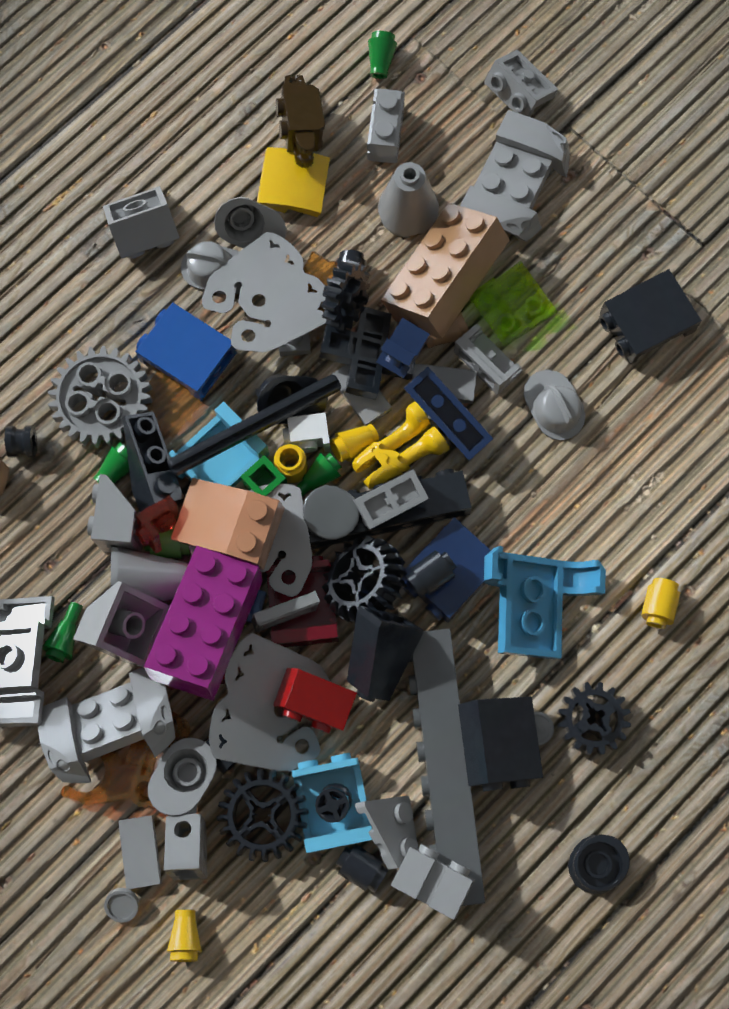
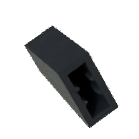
(380, 652)

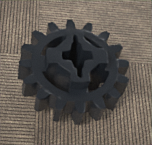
(345, 295)
(602, 731)

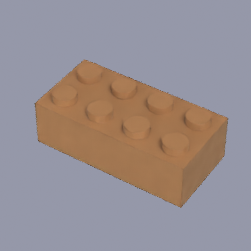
(446, 269)

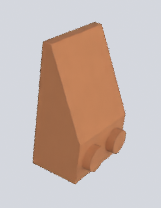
(228, 521)

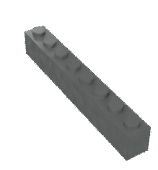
(444, 757)

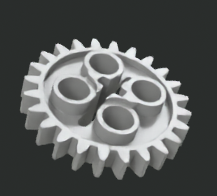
(110, 371)

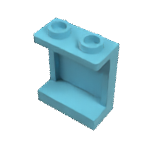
(230, 464)
(312, 779)

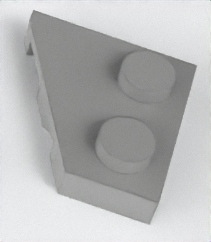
(392, 827)

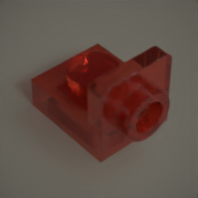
(156, 519)

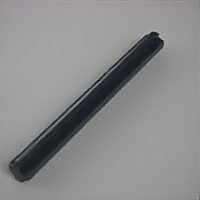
(254, 425)

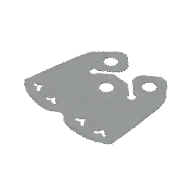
(283, 285)
(292, 539)
(250, 700)

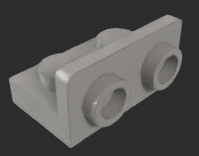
(519, 83)

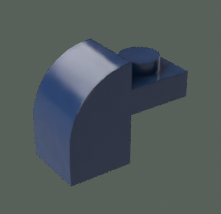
(403, 348)

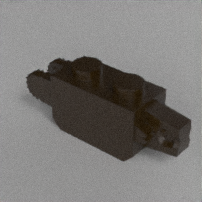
(301, 119)

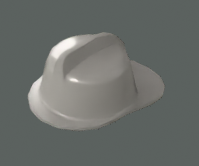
(245, 220)
(203, 261)
(554, 404)
(182, 777)

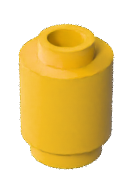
(291, 454)
(661, 603)

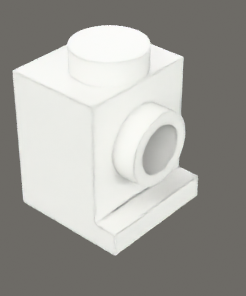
(308, 432)

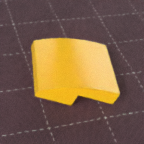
(292, 187)

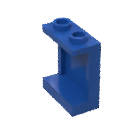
(186, 350)

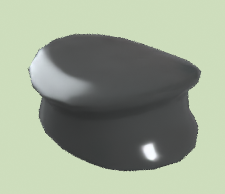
(330, 512)

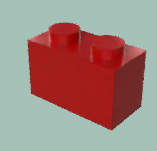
(314, 699)

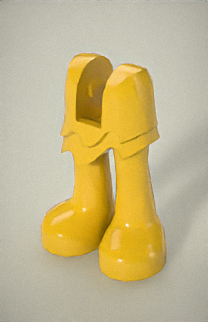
(394, 463)

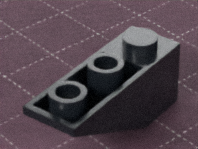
(148, 461)

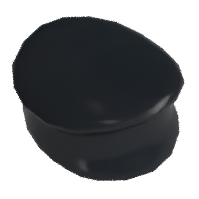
(598, 863)

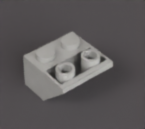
(113, 518)

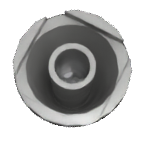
(408, 202)
(147, 572)

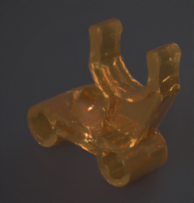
(126, 780)

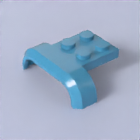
(533, 599)

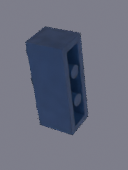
(448, 413)

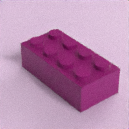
(204, 623)

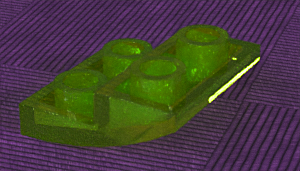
(513, 303)

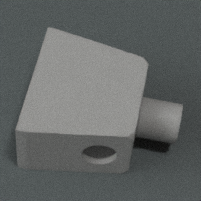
(186, 856)

